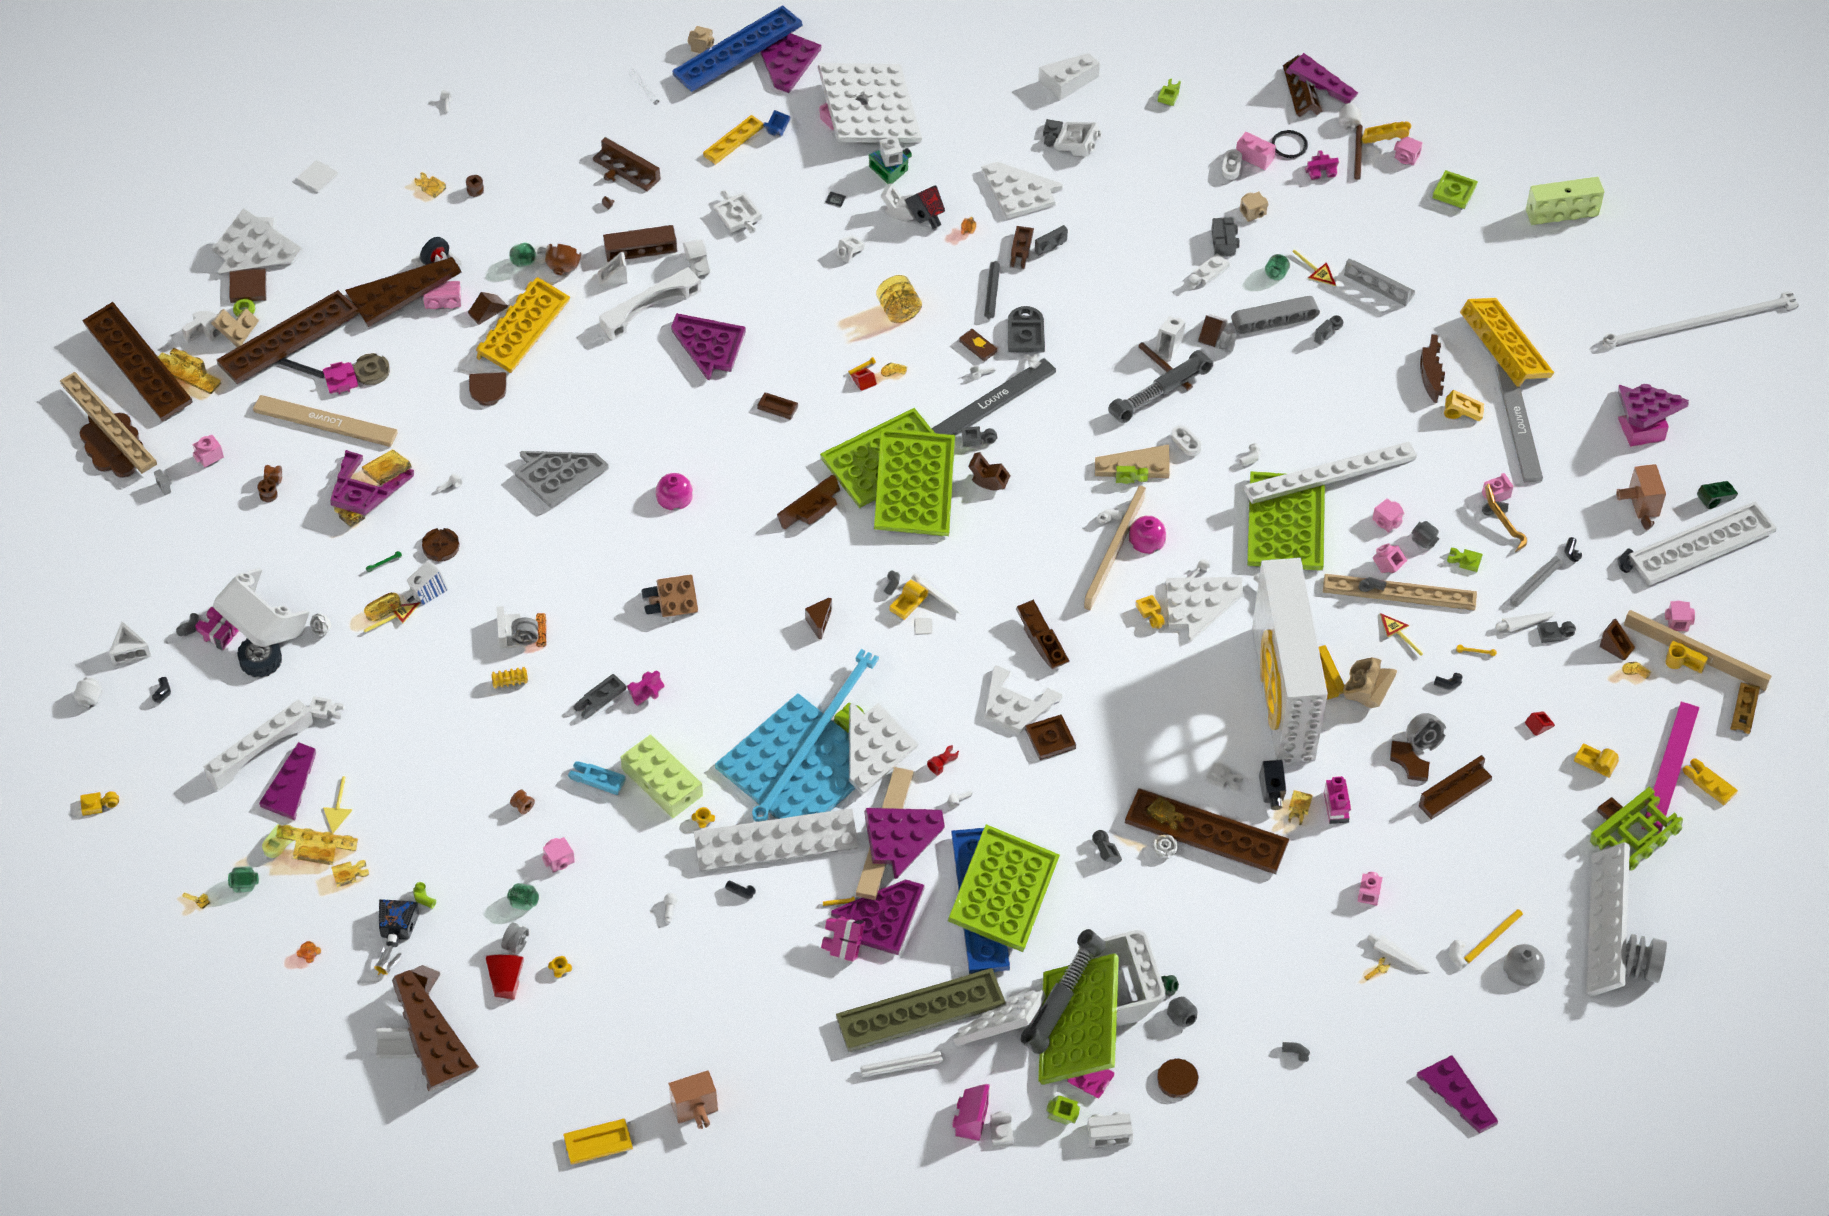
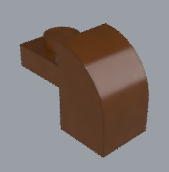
(988, 475)

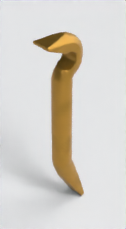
(1504, 520)

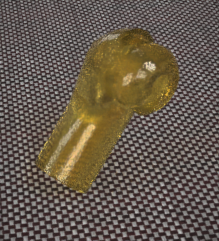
(892, 368)
(1636, 668)

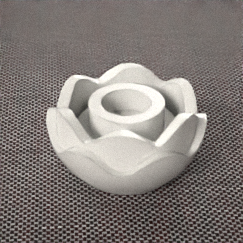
(320, 624)
(1165, 840)

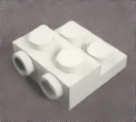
(1078, 138)

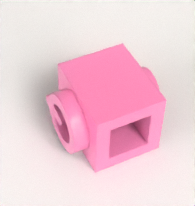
(1408, 150)
(207, 450)
(1388, 515)
(1389, 558)
(1680, 615)
(557, 854)

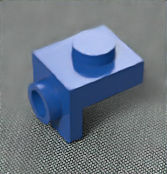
(777, 123)

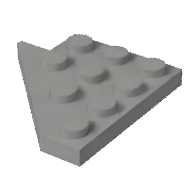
(558, 474)

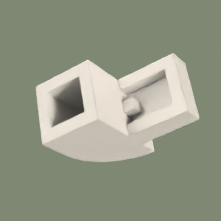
(895, 204)
(697, 255)
(201, 325)

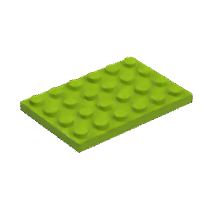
(857, 458)
(914, 482)
(1287, 526)
(1004, 888)
(1087, 1028)

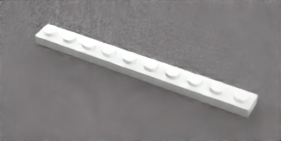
(1330, 472)

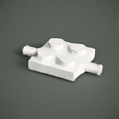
(737, 211)

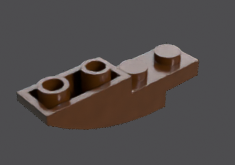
(1431, 369)
(1041, 635)

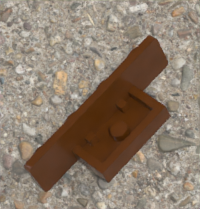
(811, 504)

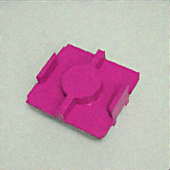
(340, 377)
(1093, 1083)

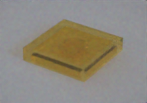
(386, 467)

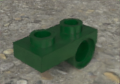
(1714, 493)

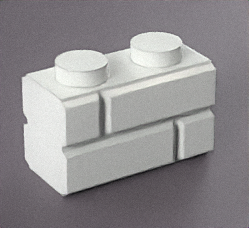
(1110, 1129)

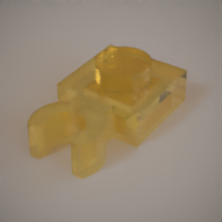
(431, 186)
(349, 517)
(1299, 805)
(1164, 811)
(347, 874)

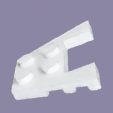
(1013, 709)

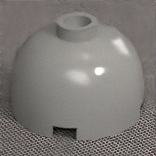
(1425, 732)
(1524, 964)

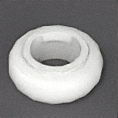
(540, 249)

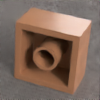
(1645, 491)
(694, 1098)

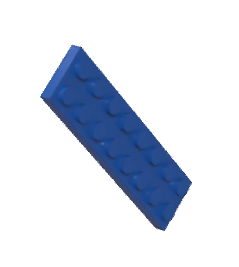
(737, 48)
(980, 951)

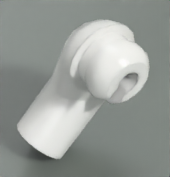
(1253, 455)
(1109, 514)
(1455, 954)

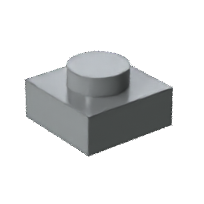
(163, 481)

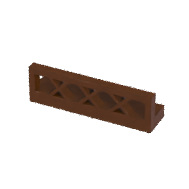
(1308, 94)
(631, 162)
(1455, 788)

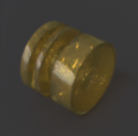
(898, 299)

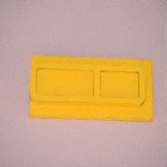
(1332, 677)
(597, 1141)

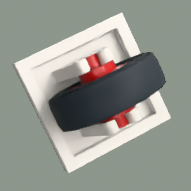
(433, 251)

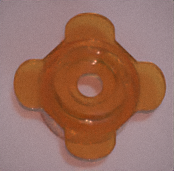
(968, 226)
(308, 946)

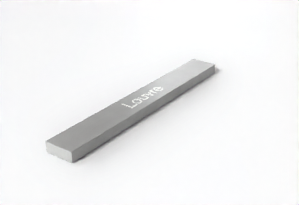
(1519, 428)

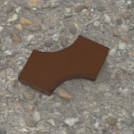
(1414, 766)

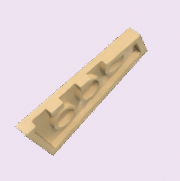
(1153, 458)

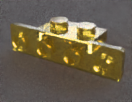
(189, 370)
(315, 845)

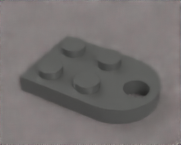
(1026, 333)

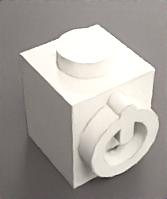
(891, 151)

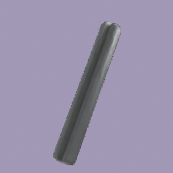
(992, 288)

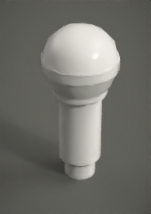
(670, 900)

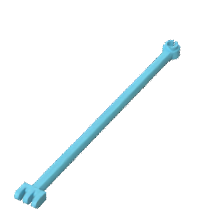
(863, 663)

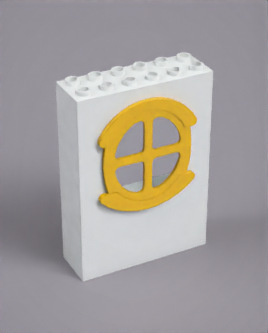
(1289, 660)

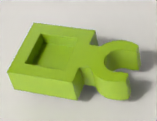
(1169, 93)
(1129, 474)
(1468, 559)

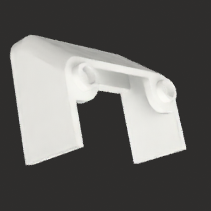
(254, 616)
(1136, 955)

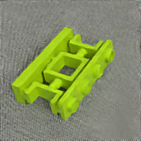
(1628, 817)

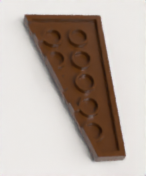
(386, 295)
(433, 1039)

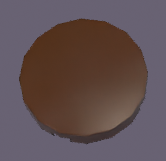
(440, 544)
(1177, 1078)

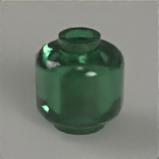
(522, 254)
(1277, 267)
(243, 879)
(523, 896)

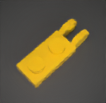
(1386, 132)
(1710, 781)

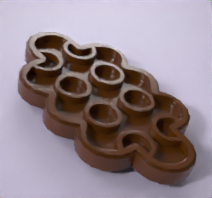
(103, 451)

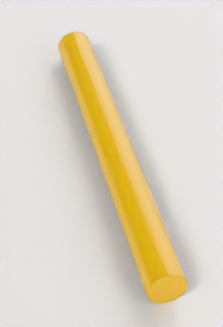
(1493, 936)

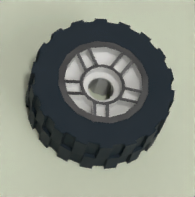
(252, 662)

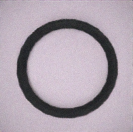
(1292, 132)

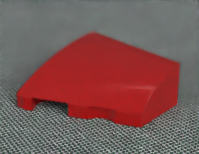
(504, 974)

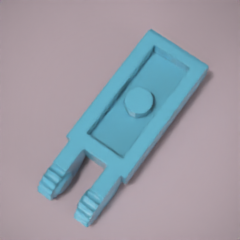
(597, 777)

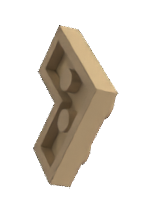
(237, 329)

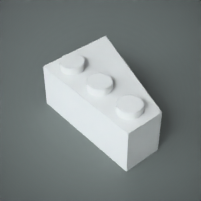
(1069, 74)

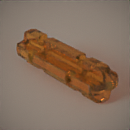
(541, 619)

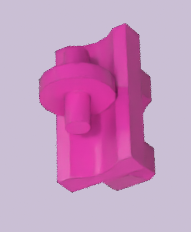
(1322, 163)
(646, 688)

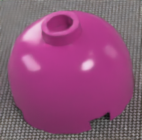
(674, 491)
(1147, 534)

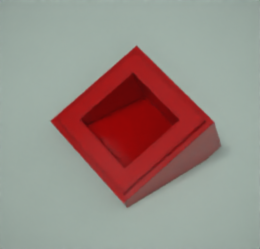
(864, 379)
(1539, 723)

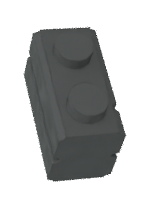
(1224, 236)

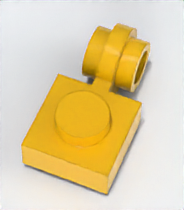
(1149, 607)
(93, 802)

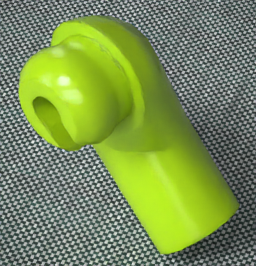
(421, 896)

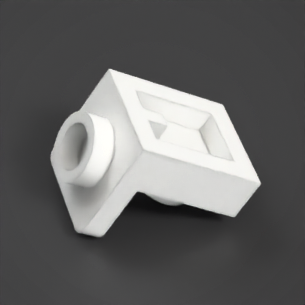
(848, 246)
(1001, 1128)

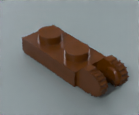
(1021, 245)

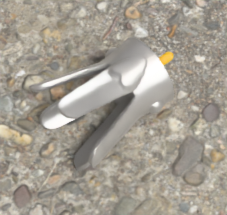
(382, 965)

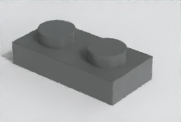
(1051, 240)

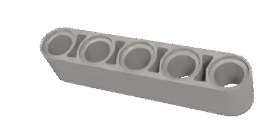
(1275, 314)

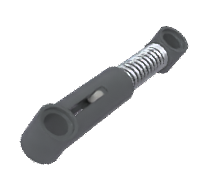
(1196, 364)
(1036, 1036)

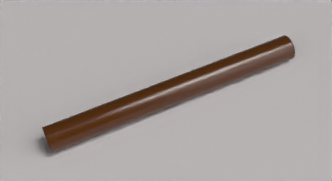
(1358, 152)
(1158, 360)

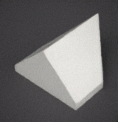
(128, 646)

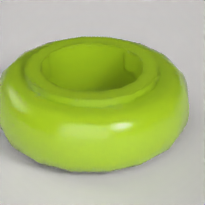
(241, 304)

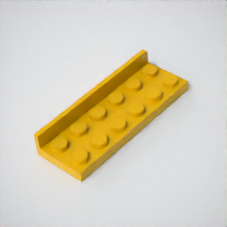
(522, 325)
(1505, 340)

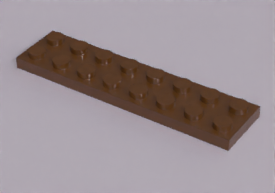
(287, 337)
(137, 361)
(1212, 833)

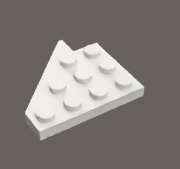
(1019, 190)
(253, 245)
(1200, 601)
(875, 746)
(1014, 1014)

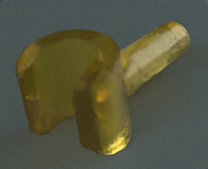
(201, 901)
(1379, 969)

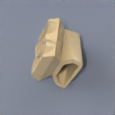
(1368, 682)

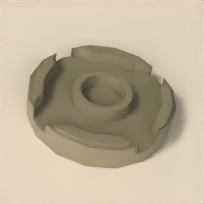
(371, 369)

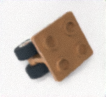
(671, 596)

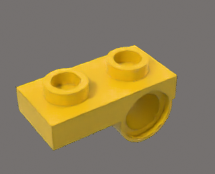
(911, 597)
(1681, 655)
(1598, 761)

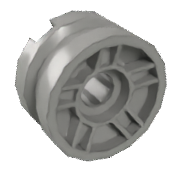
(524, 631)
(515, 938)

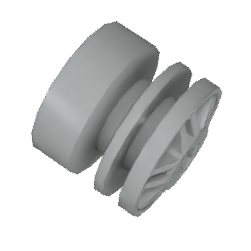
(1645, 958)

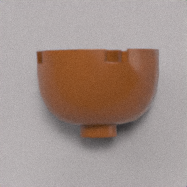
(562, 258)

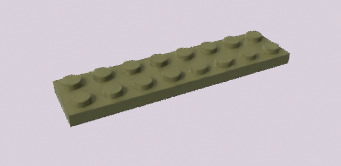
(920, 1010)

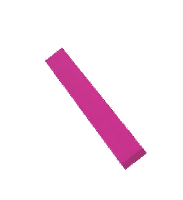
(1674, 757)

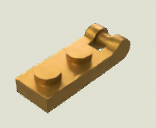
(1745, 707)

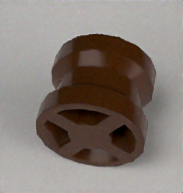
(474, 185)
(264, 487)

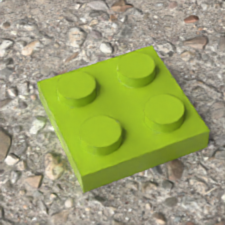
(1455, 189)

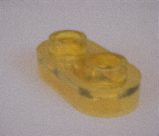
(382, 606)

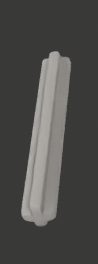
(1535, 581)

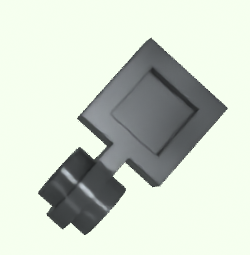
(1051, 131)
(1324, 331)
(972, 436)
(1552, 633)
(1108, 850)

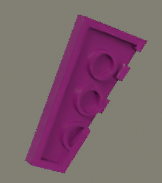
(1322, 78)
(287, 787)
(1458, 1091)

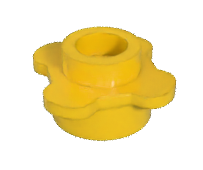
(703, 812)
(559, 961)

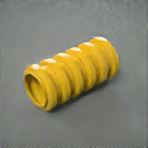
(509, 677)

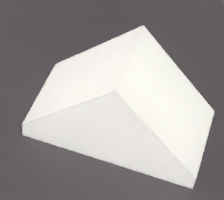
(614, 271)

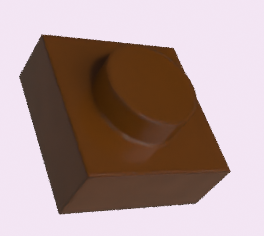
(1609, 808)

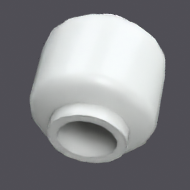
(1349, 116)
(87, 692)

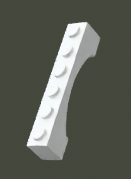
(680, 285)
(225, 766)

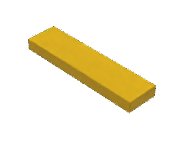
(733, 139)

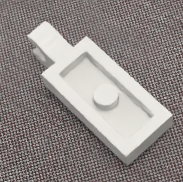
(1208, 271)

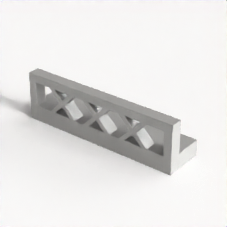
(1378, 282)

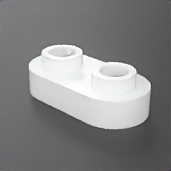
(1231, 164)
(1187, 441)

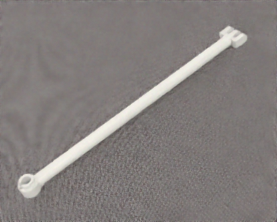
(1786, 299)

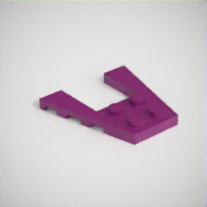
(358, 495)

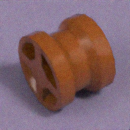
(273, 473)
(522, 801)

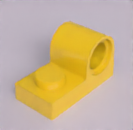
(1459, 404)

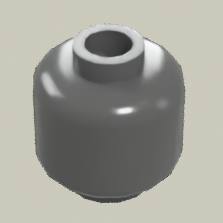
(1425, 534)
(1182, 1012)

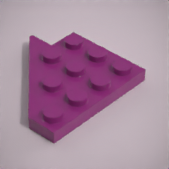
(789, 60)
(709, 342)
(1648, 404)
(901, 834)
(886, 917)

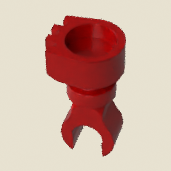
(936, 764)

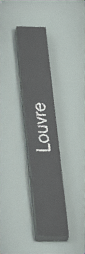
(995, 399)

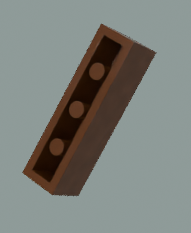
(641, 242)

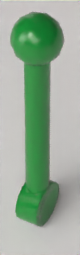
(398, 554)

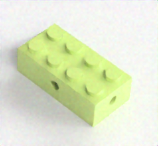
(1564, 200)
(661, 776)

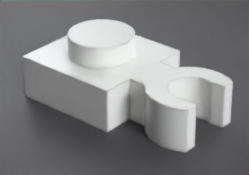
(322, 707)
(1221, 775)

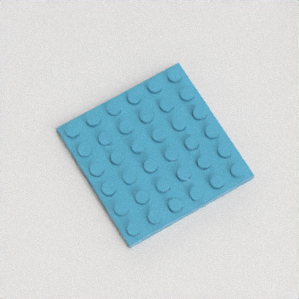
(766, 752)

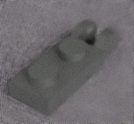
(600, 695)

